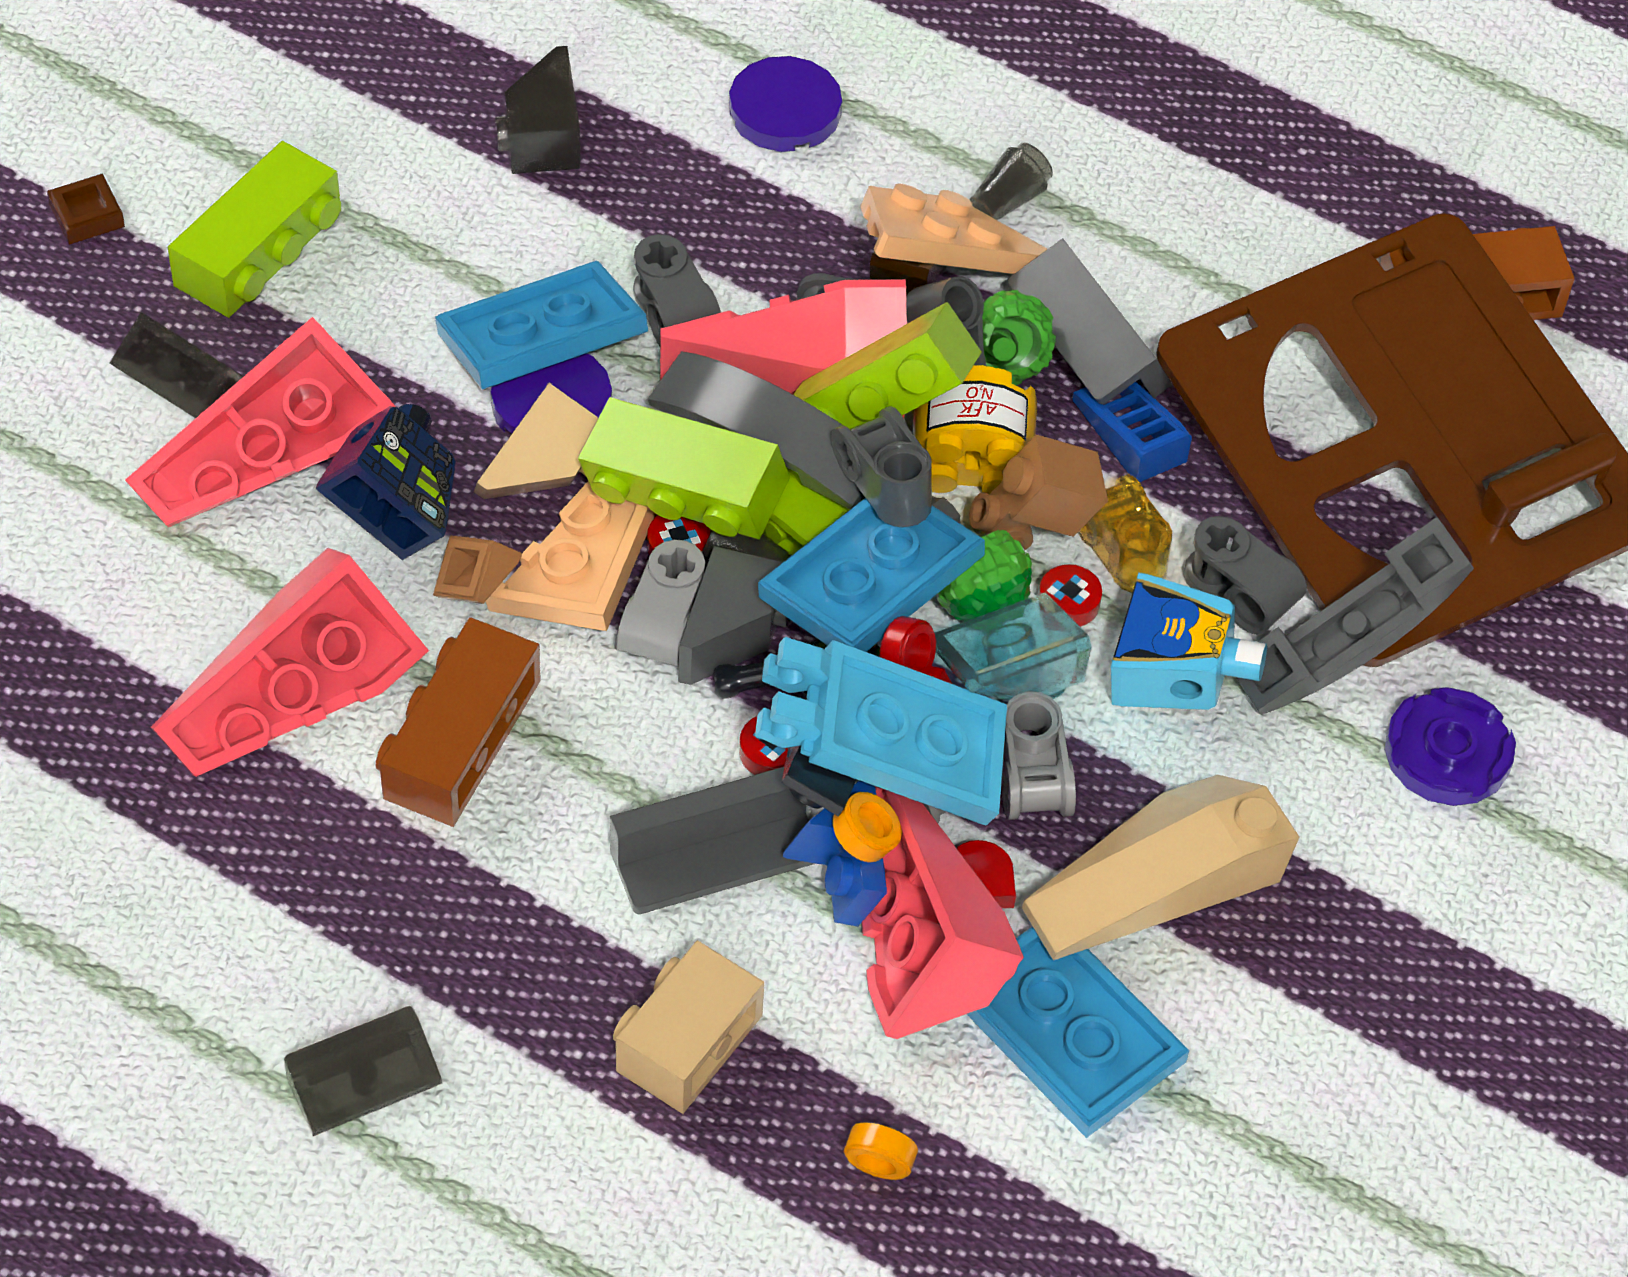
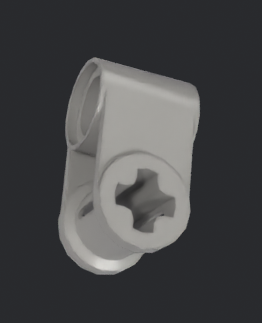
(662, 602)
(1036, 768)

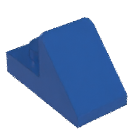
(853, 883)

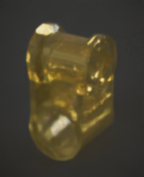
(1129, 534)

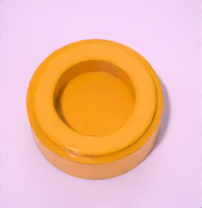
(867, 827)
(880, 1151)

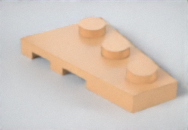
(579, 566)

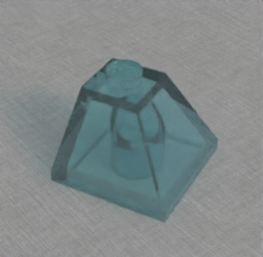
(1017, 650)

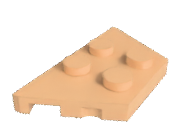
(943, 231)

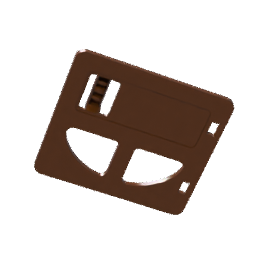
(1454, 397)

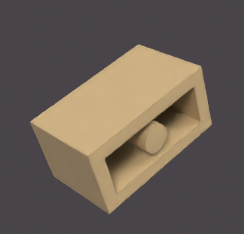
(688, 1025)

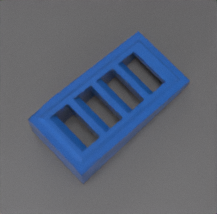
(1138, 458)

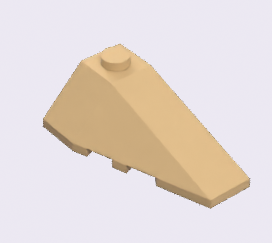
(1164, 863)

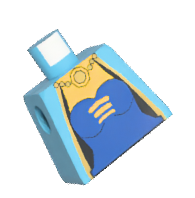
(1179, 648)

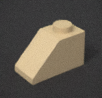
(541, 449)

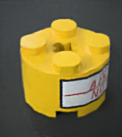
(976, 429)

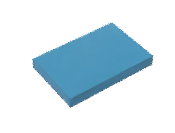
(540, 324)
(868, 574)
(1079, 1034)

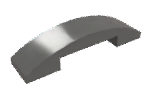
(751, 406)
(1363, 621)

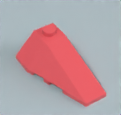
(793, 337)
(264, 428)
(303, 656)
(935, 932)

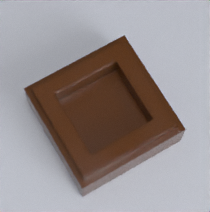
(85, 209)

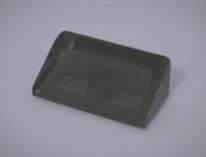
(173, 366)
(361, 1070)

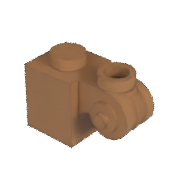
(1043, 487)

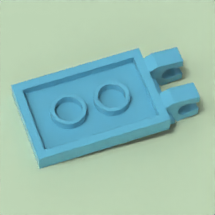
(887, 726)

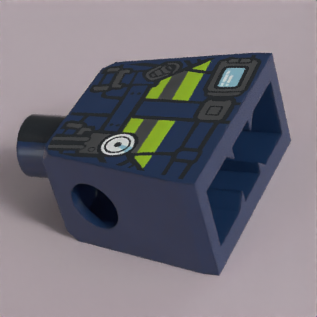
(393, 479)

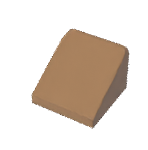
(474, 569)

